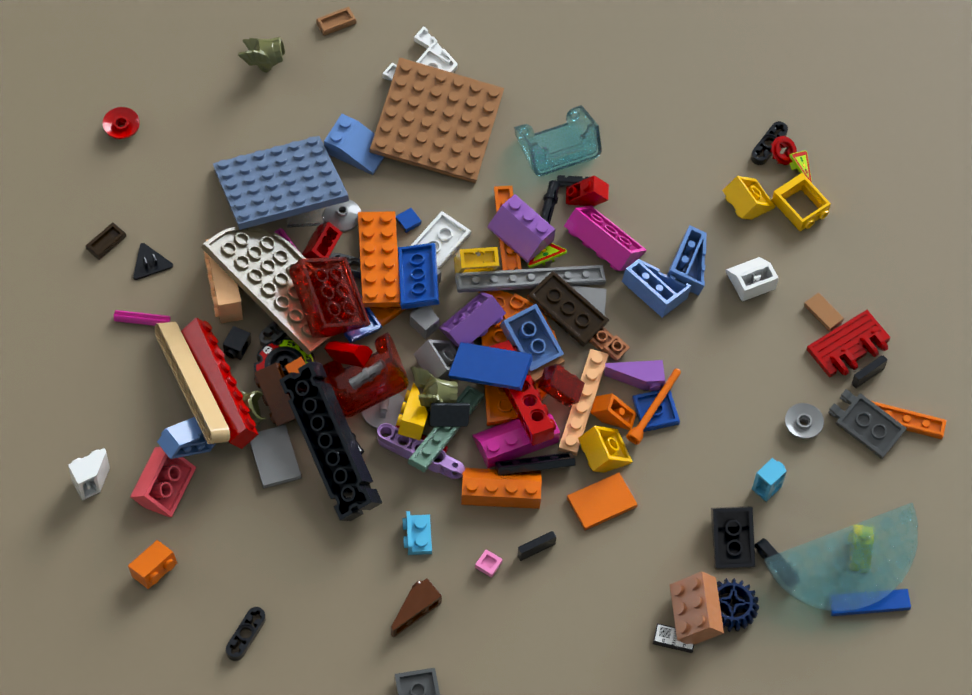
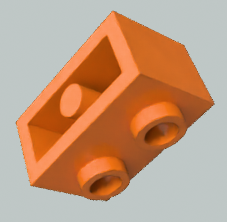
(152, 564)

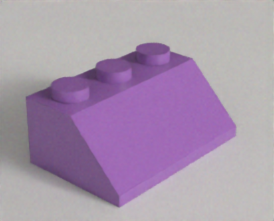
(521, 228)
(473, 319)

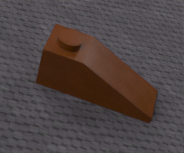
(419, 602)

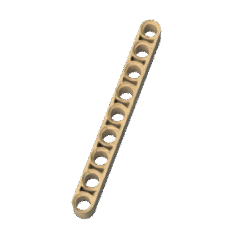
(192, 383)

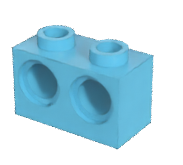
(769, 479)

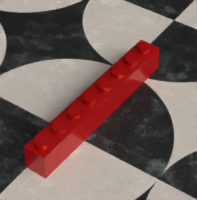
(220, 381)

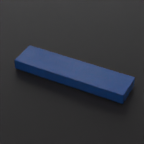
(895, 601)

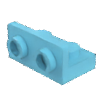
(418, 534)

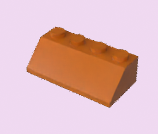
(488, 488)

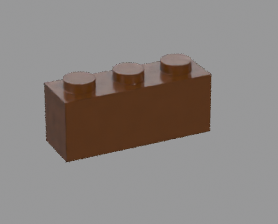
(274, 395)

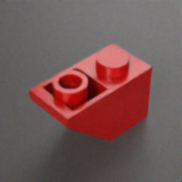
(587, 192)

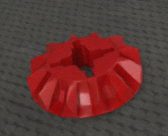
(783, 142)

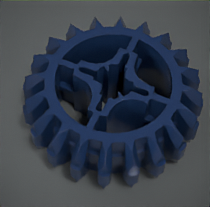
(749, 604)

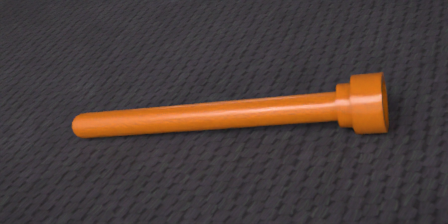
(636, 434)

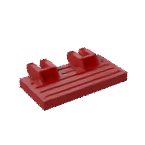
(848, 344)

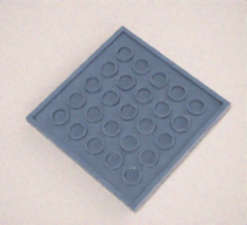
(280, 182)

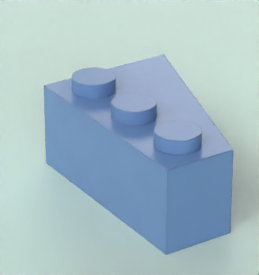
(690, 260)
(655, 288)
(184, 440)

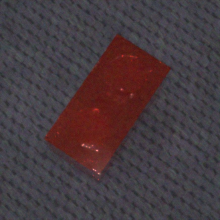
(561, 384)

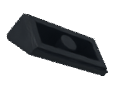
(449, 414)

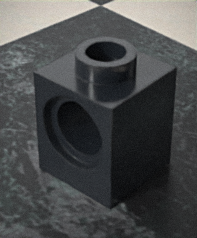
(236, 343)

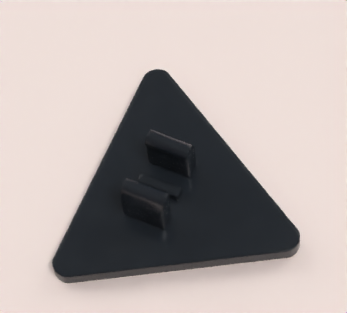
(149, 262)

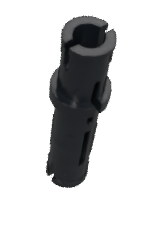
(550, 200)

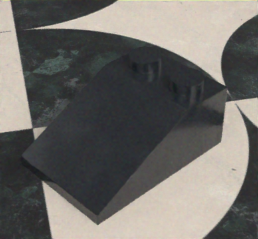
(733, 536)

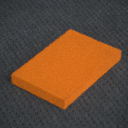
(602, 501)

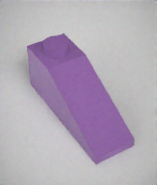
(640, 374)

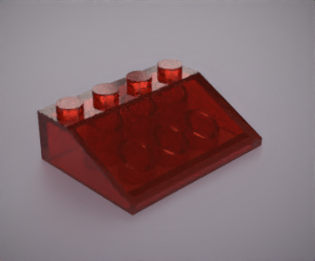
(328, 296)

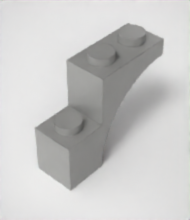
(424, 319)

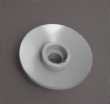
(343, 221)
(804, 413)

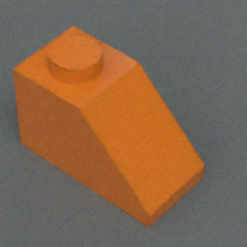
(613, 411)

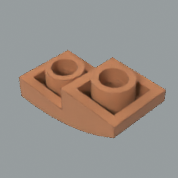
(609, 344)

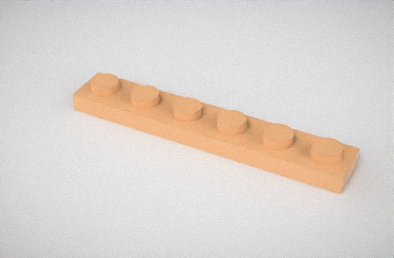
(581, 411)

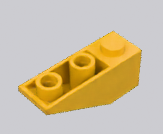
(414, 415)

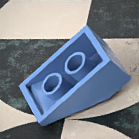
(351, 144)
(532, 335)

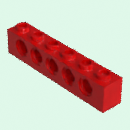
(534, 418)

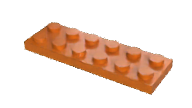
(379, 259)

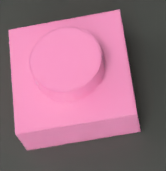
(488, 563)

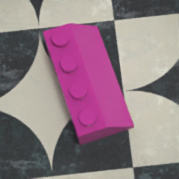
(604, 237)
(508, 442)

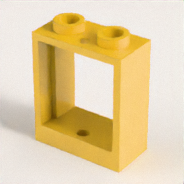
(802, 183)
(468, 261)

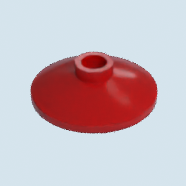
(118, 117)

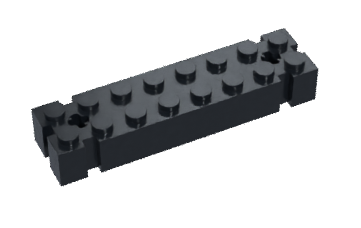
(330, 441)

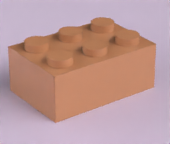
(696, 608)

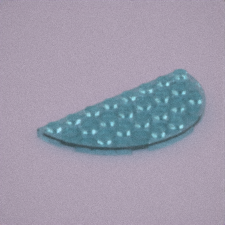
(851, 564)

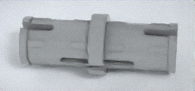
(367, 374)

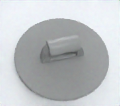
(384, 412)

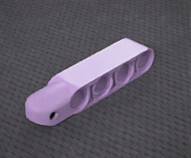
(392, 442)

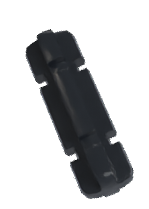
(570, 180)

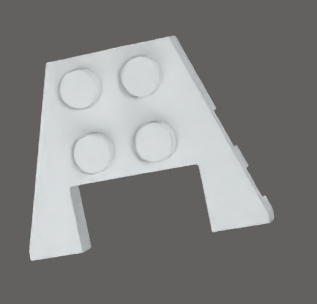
(433, 56)

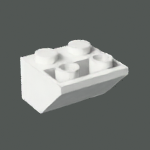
(753, 278)
(89, 473)

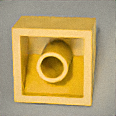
(747, 197)
(604, 449)

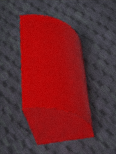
(322, 241)
(348, 353)

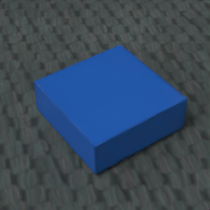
(408, 220)

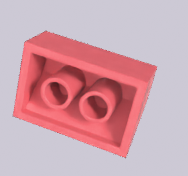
(163, 482)

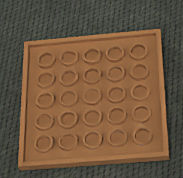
(437, 120)

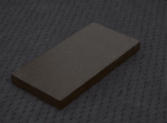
(568, 308)

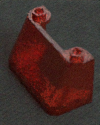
(385, 385)

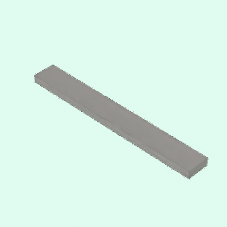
(527, 278)

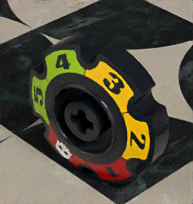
(281, 353)

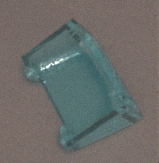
(561, 145)

